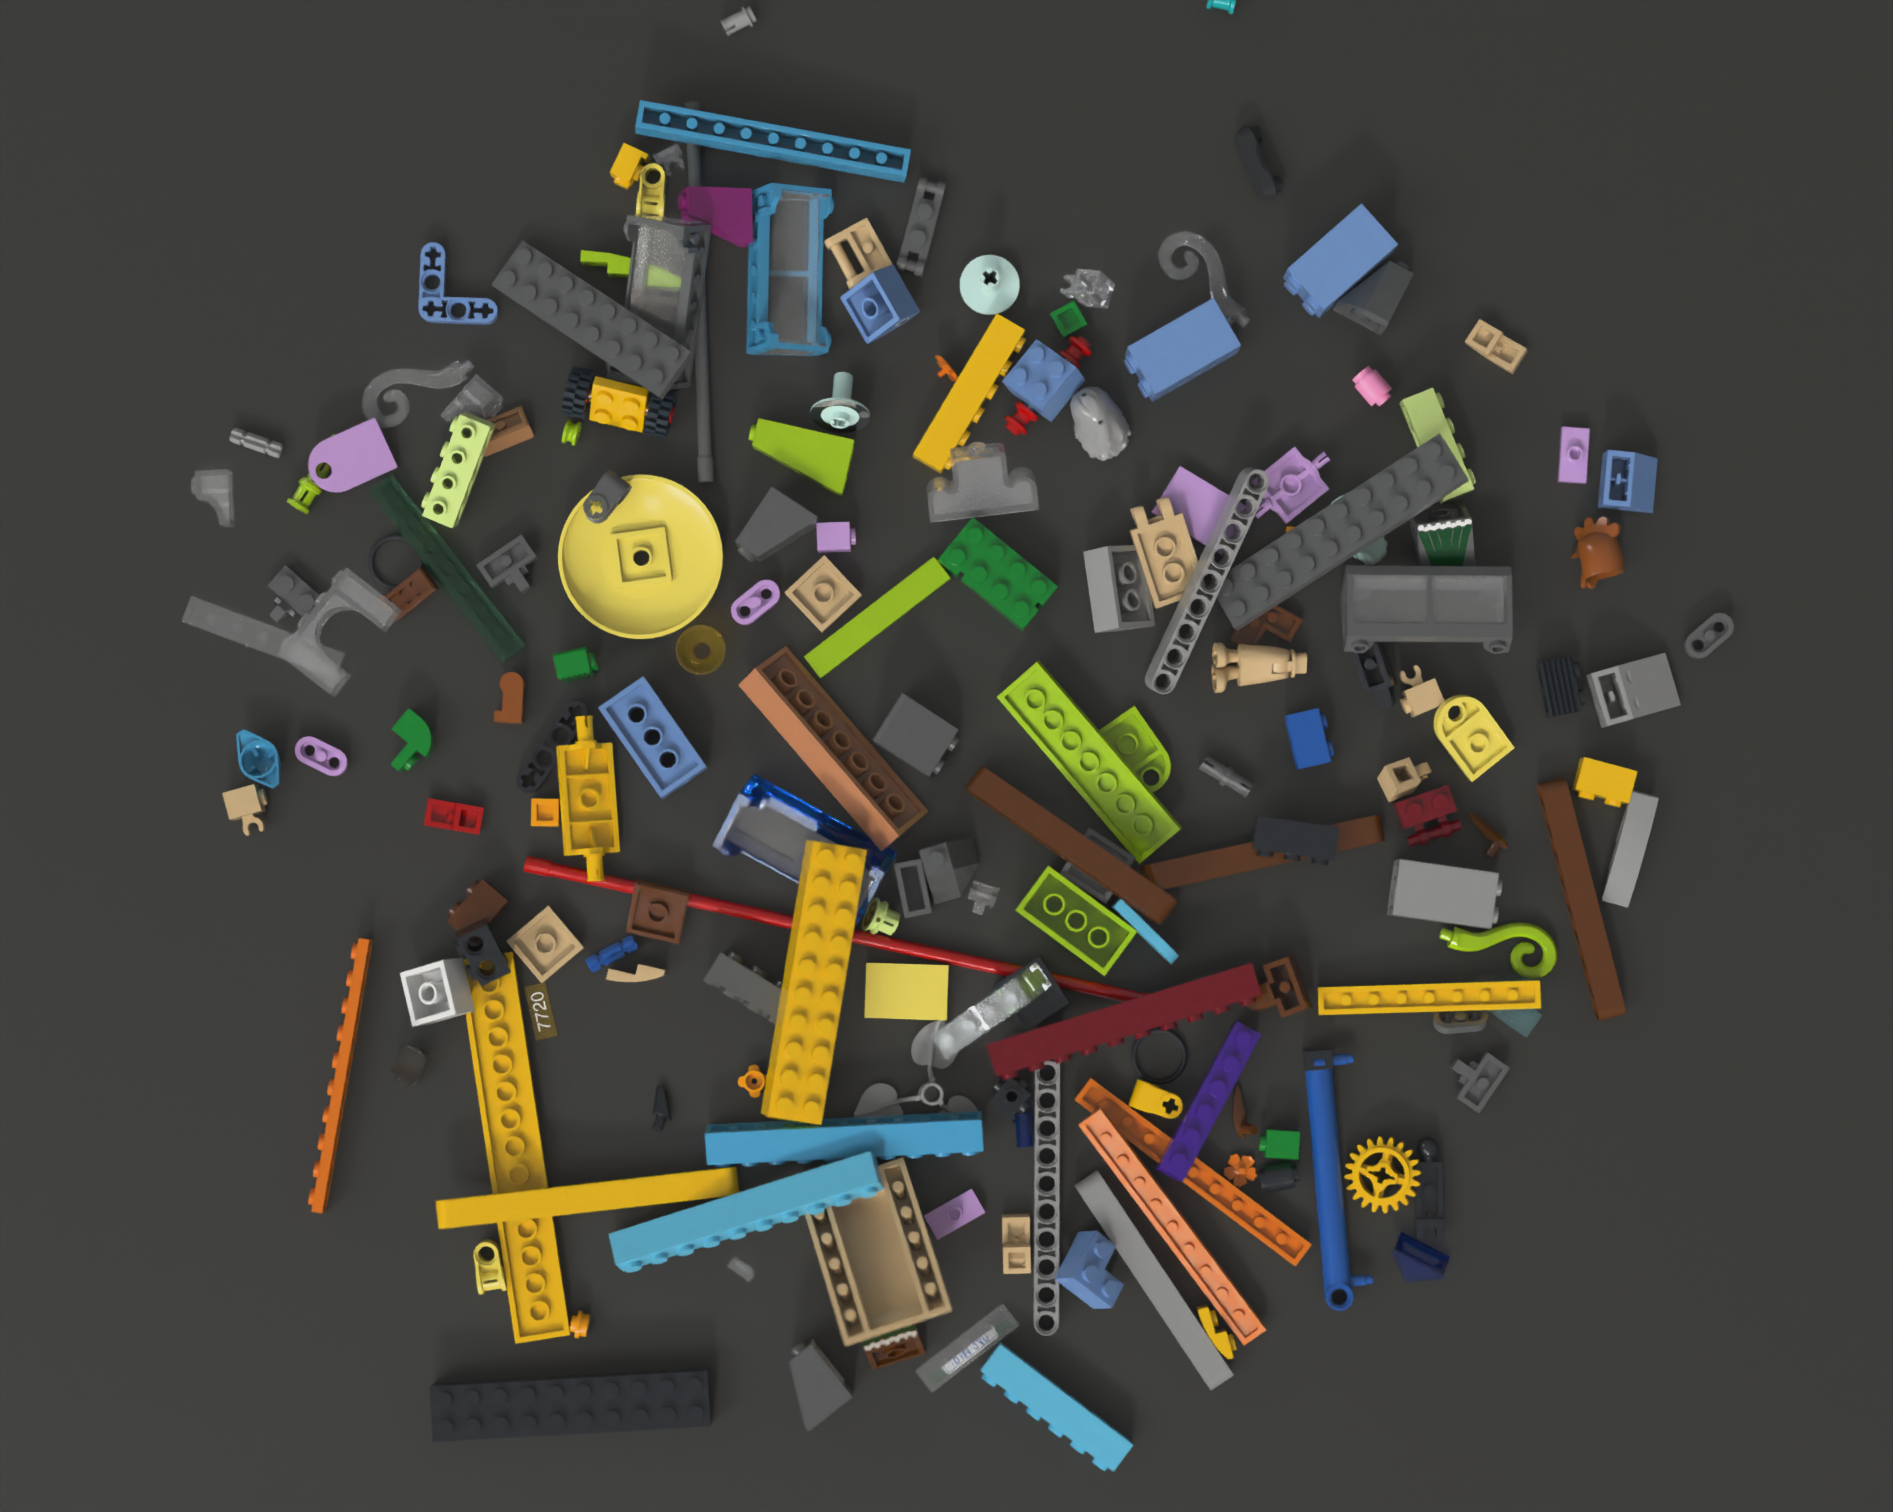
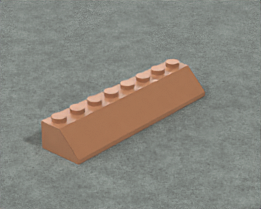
(833, 748)

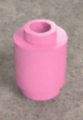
(1372, 386)

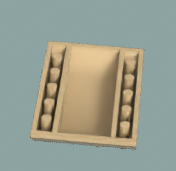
(879, 1259)

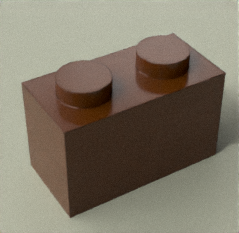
(482, 903)

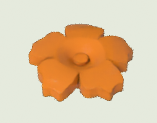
(946, 368)
(1240, 1169)

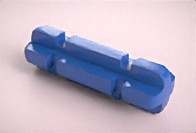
(611, 953)

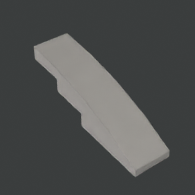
(1629, 848)

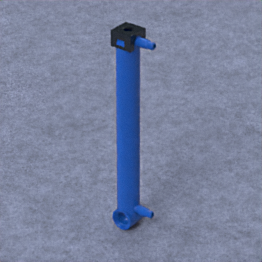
(1328, 1175)

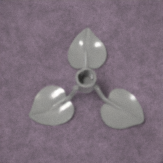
(882, 1099)

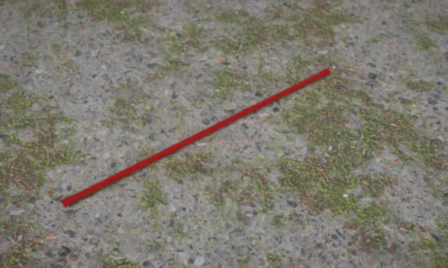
(548, 868)

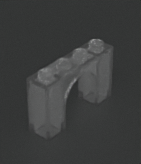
(305, 647)
(991, 1010)

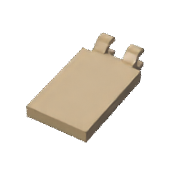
(1164, 552)

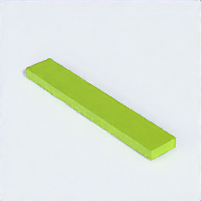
(877, 617)

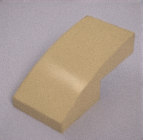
(1495, 346)
(643, 973)
(1016, 1243)

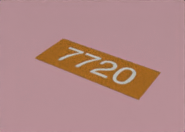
(540, 1011)

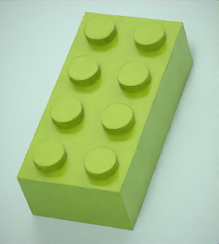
(1076, 920)

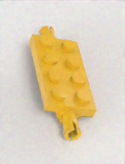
(588, 798)

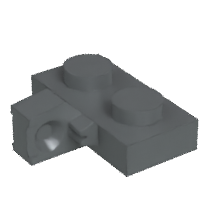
(509, 564)
(293, 595)
(1479, 1080)

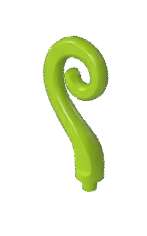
(1472, 941)

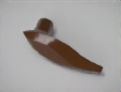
(1497, 840)
(1238, 1116)

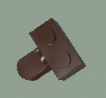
(1283, 988)

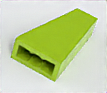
(808, 452)

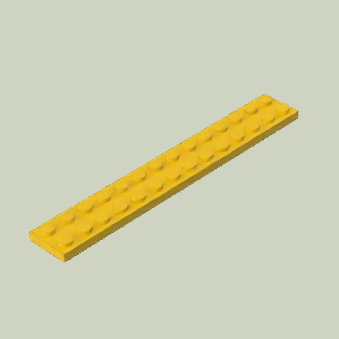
(515, 1154)

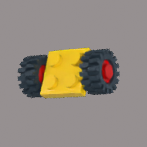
(617, 403)

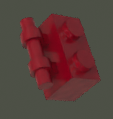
(1426, 807)

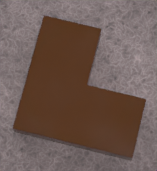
(1276, 621)

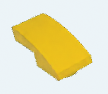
(1223, 1342)

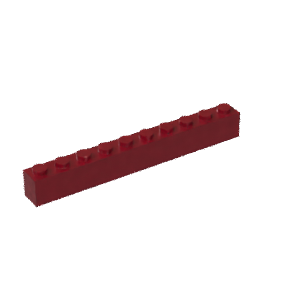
(1122, 1020)

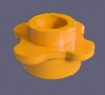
(746, 1081)

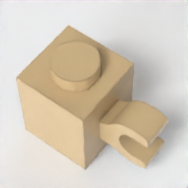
(1422, 695)
(1402, 778)
(246, 803)

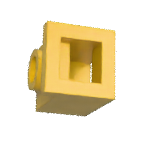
(628, 165)

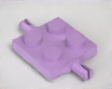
(1292, 485)

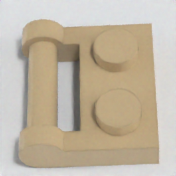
(866, 248)

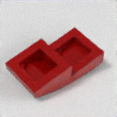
(453, 816)

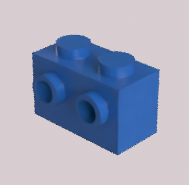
(1308, 738)

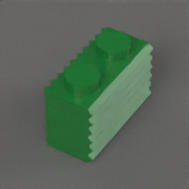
(575, 664)

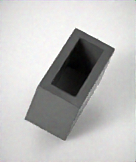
(912, 888)

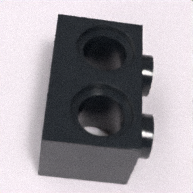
(487, 950)

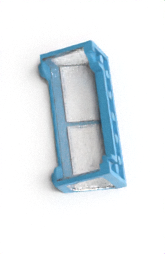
(787, 271)

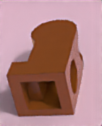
(513, 701)

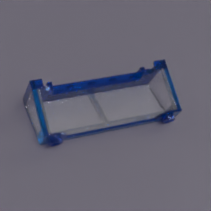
(774, 830)

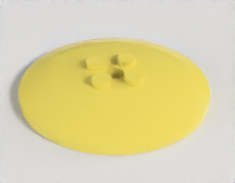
(650, 598)

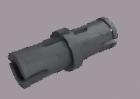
(1226, 776)

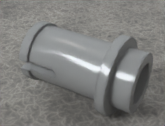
(738, 20)

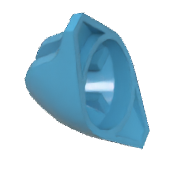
(258, 759)

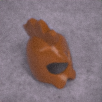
(1598, 551)

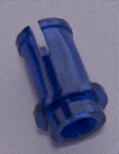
(1024, 1133)

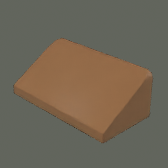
(509, 430)

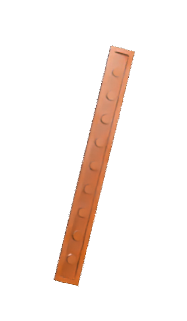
(338, 1086)
(1200, 1176)
(1172, 1226)

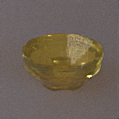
(694, 636)

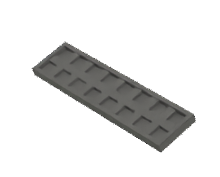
(592, 319)

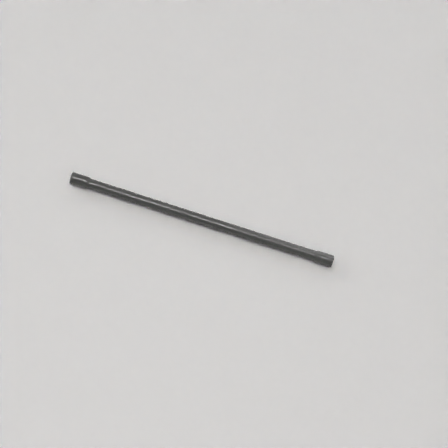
(705, 461)

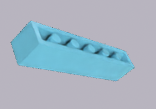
(1056, 1407)

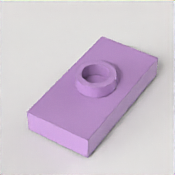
(1573, 455)
(954, 1213)

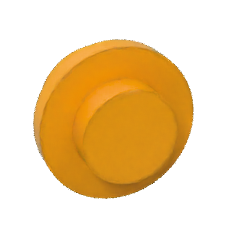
(580, 1324)

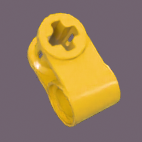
(1150, 1097)

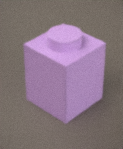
(835, 537)

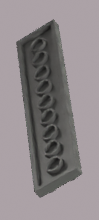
(1340, 531)

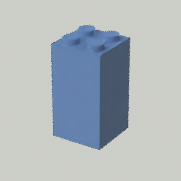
(1339, 261)
(1181, 350)

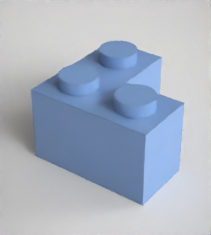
(1085, 1271)

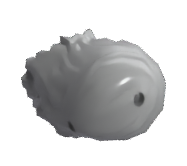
(1099, 423)

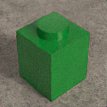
(1280, 1144)

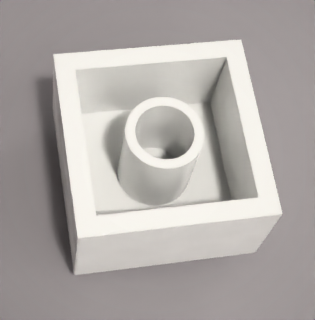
(437, 991)

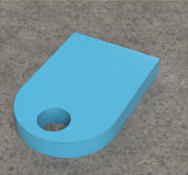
(1145, 931)

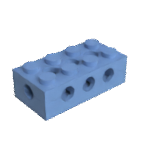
(672, 738)

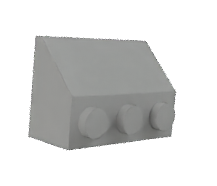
(1117, 589)

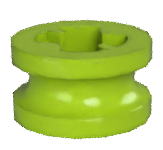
(571, 432)

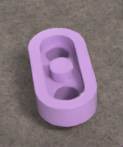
(755, 602)
(322, 756)

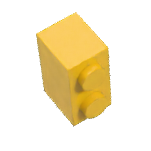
(1604, 781)

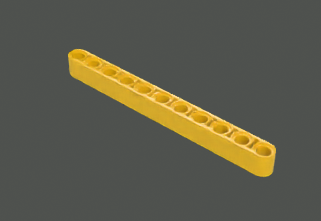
(587, 1197)

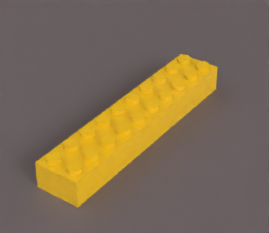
(813, 982)

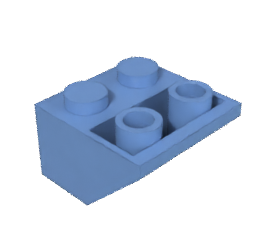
(1627, 481)

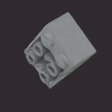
(1633, 690)

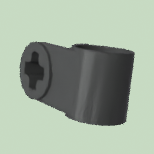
(609, 493)

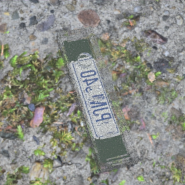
(967, 1347)

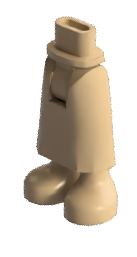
(1254, 664)

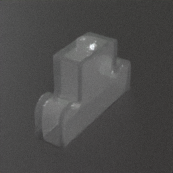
(981, 485)

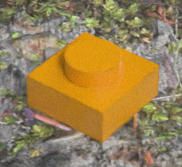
(545, 812)

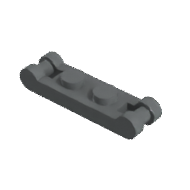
(921, 226)

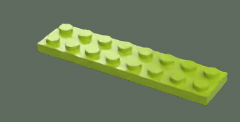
(1089, 762)

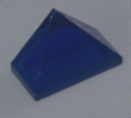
(1419, 1260)

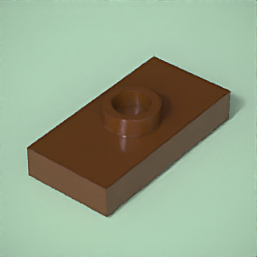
(412, 591)

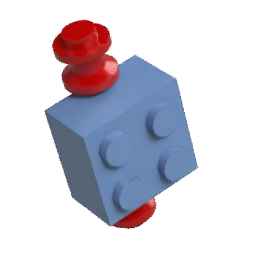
(1044, 382)

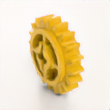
(1359, 1169)

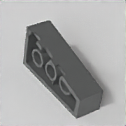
(745, 985)

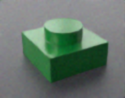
(1068, 319)

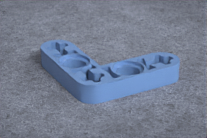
(438, 297)

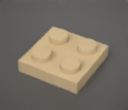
(823, 594)
(545, 944)

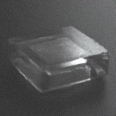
(742, 1269)

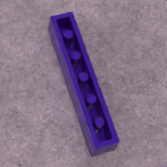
(1208, 1101)

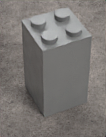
(1444, 894)

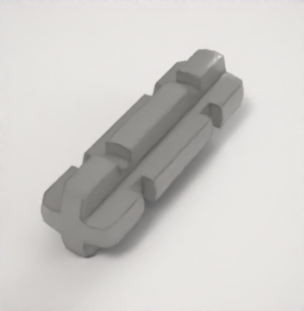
(256, 442)

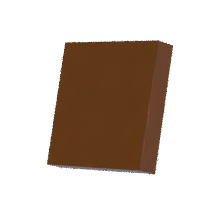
(657, 911)

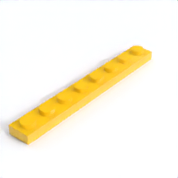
(1429, 997)

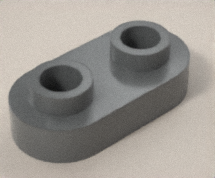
(1708, 636)
(1460, 1021)

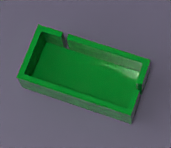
(997, 574)

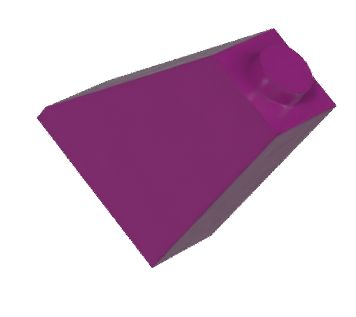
(722, 207)

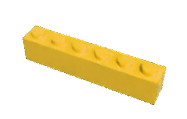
(970, 392)

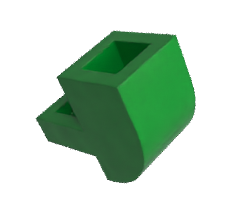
(418, 737)

